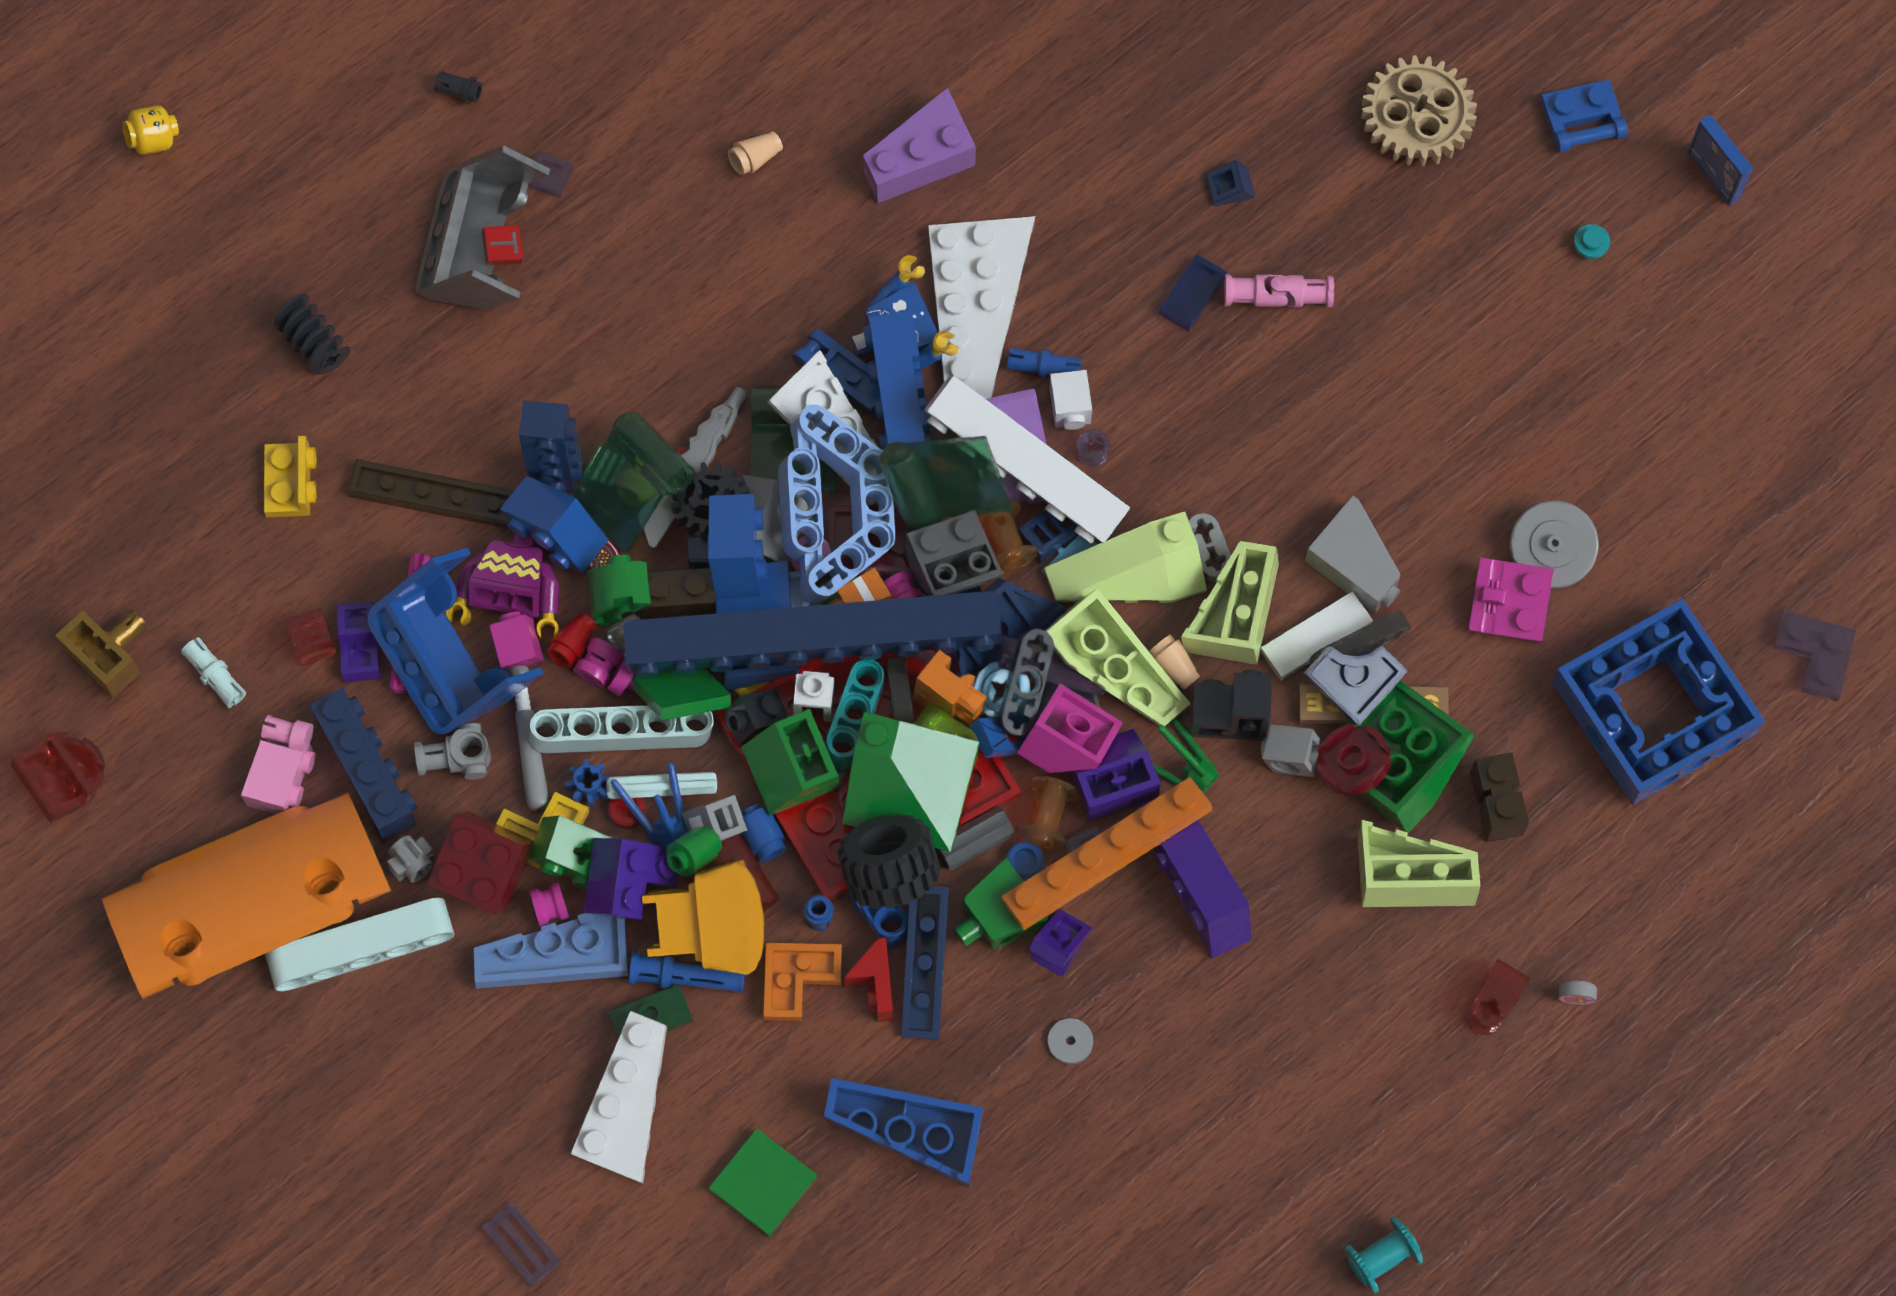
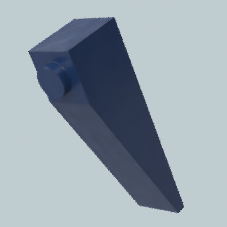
(925, 963)

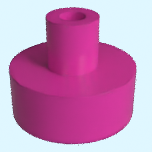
(621, 680)

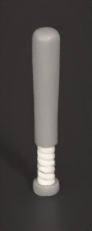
(531, 759)

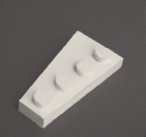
(817, 386)
(622, 1111)

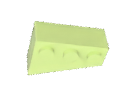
(1237, 609)
(1414, 872)

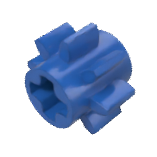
(578, 783)

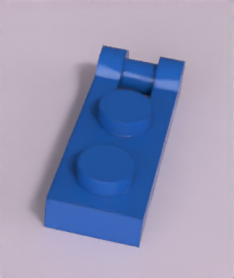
(844, 365)

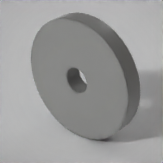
(1070, 1053)

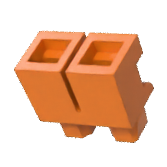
(947, 691)

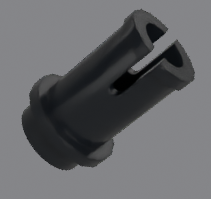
(459, 87)

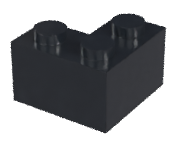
(1232, 710)

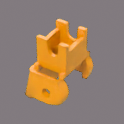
(714, 918)

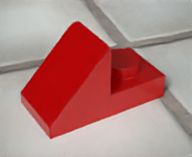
(874, 971)

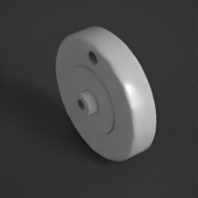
(1555, 538)

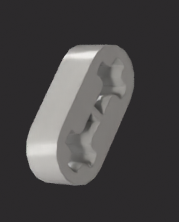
(1216, 545)

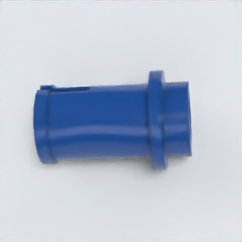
(818, 904)

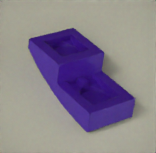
(357, 643)

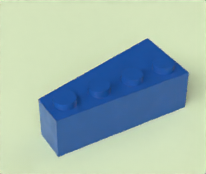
(898, 377)
(915, 1126)

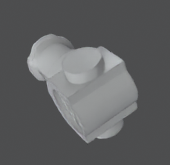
(450, 753)

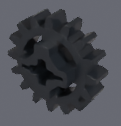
(705, 483)

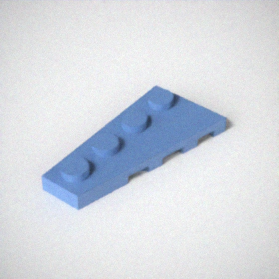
(557, 953)

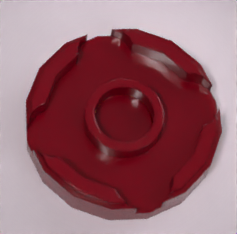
(1353, 759)

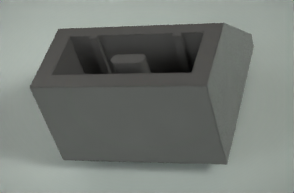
(951, 555)

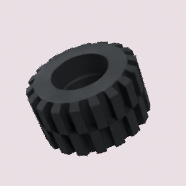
(888, 861)

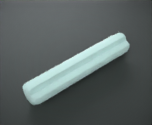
(651, 785)

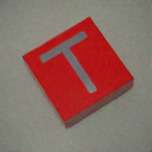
(502, 245)

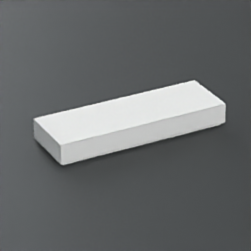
(1295, 647)

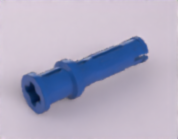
(667, 972)

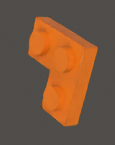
(789, 968)

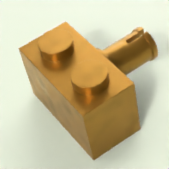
(103, 652)

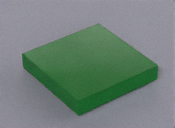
(682, 695)
(763, 1182)

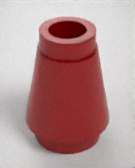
(571, 641)

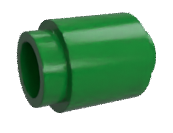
(693, 850)

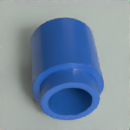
(762, 834)

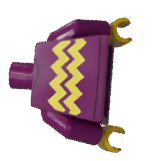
(508, 580)

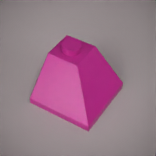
(1069, 734)

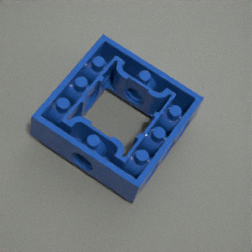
(1679, 640)

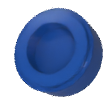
(1026, 859)

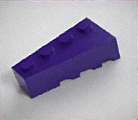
(1205, 889)

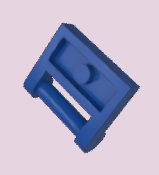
(1583, 106)

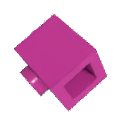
(516, 641)

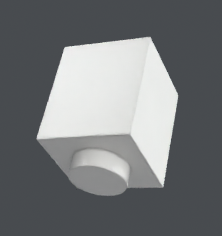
(1070, 399)

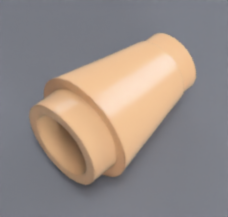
(754, 152)
(1175, 661)

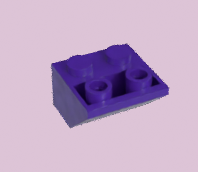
(1121, 779)

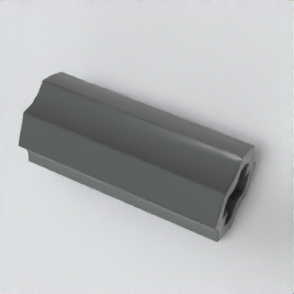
(977, 837)

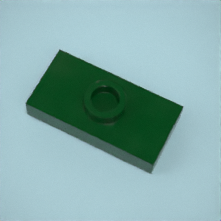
(663, 1007)

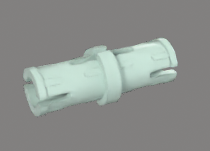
(213, 672)

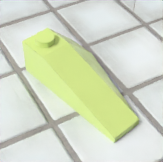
(1146, 563)
(1106, 651)

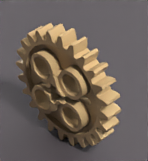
(1405, 135)

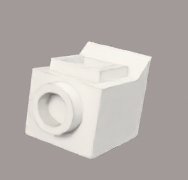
(814, 691)

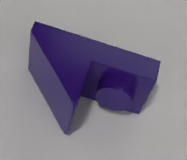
(1059, 942)

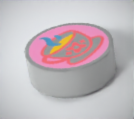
(1577, 993)

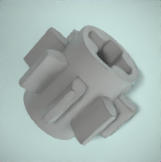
(410, 859)

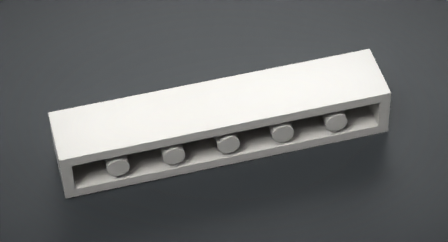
(1028, 460)

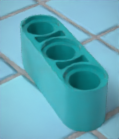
(854, 697)

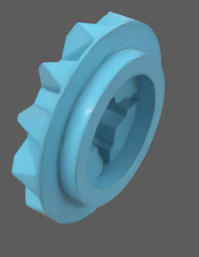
(993, 673)

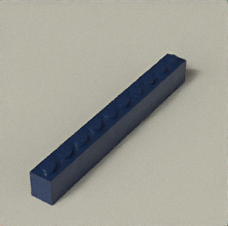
(813, 633)

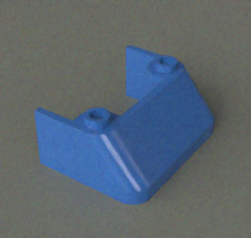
(431, 656)

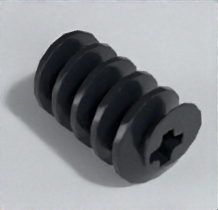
(310, 336)

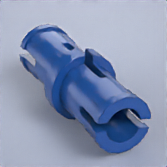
(1041, 363)

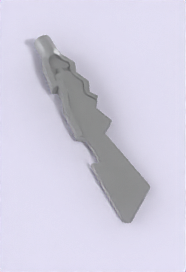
(701, 450)

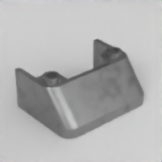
(471, 198)

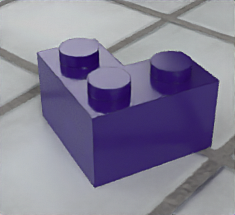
(620, 876)

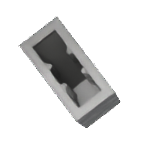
(1356, 558)

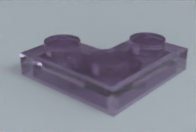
(1826, 647)

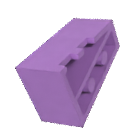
(920, 150)

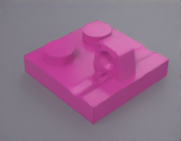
(1510, 600)

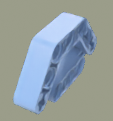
(807, 450)

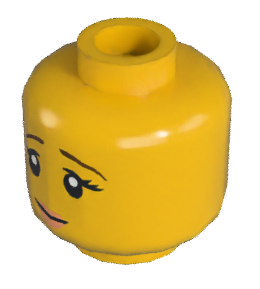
(150, 130)

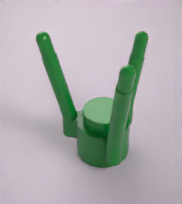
(1198, 768)

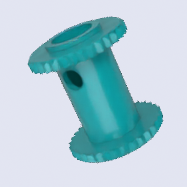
(1384, 1254)

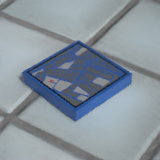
(1720, 159)

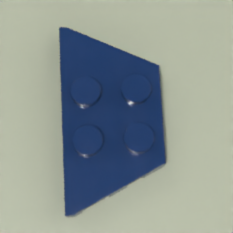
(1019, 612)

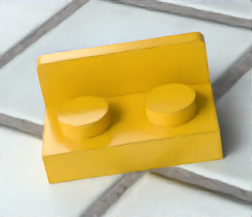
(288, 479)

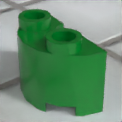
(617, 589)

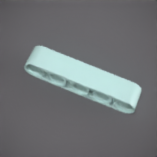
(603, 736)
(360, 944)

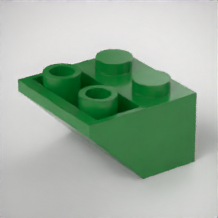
(790, 763)

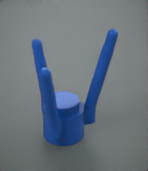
(667, 826)

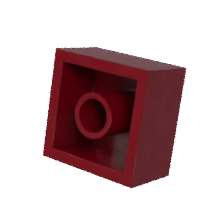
(481, 862)

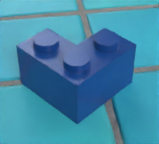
(555, 523)
(733, 546)

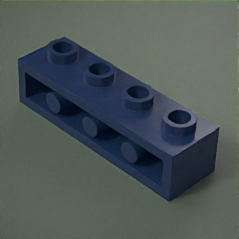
(551, 445)
(363, 765)

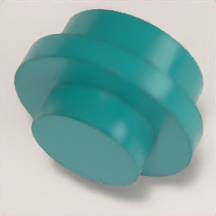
(1591, 241)

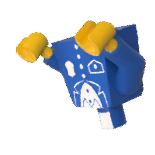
(901, 296)

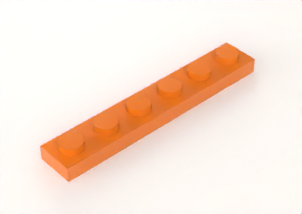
(1106, 853)

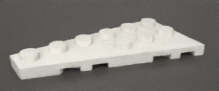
(975, 292)

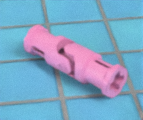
(1285, 290)

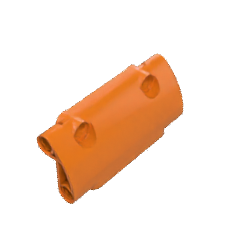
(245, 895)

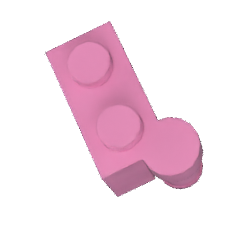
(279, 766)

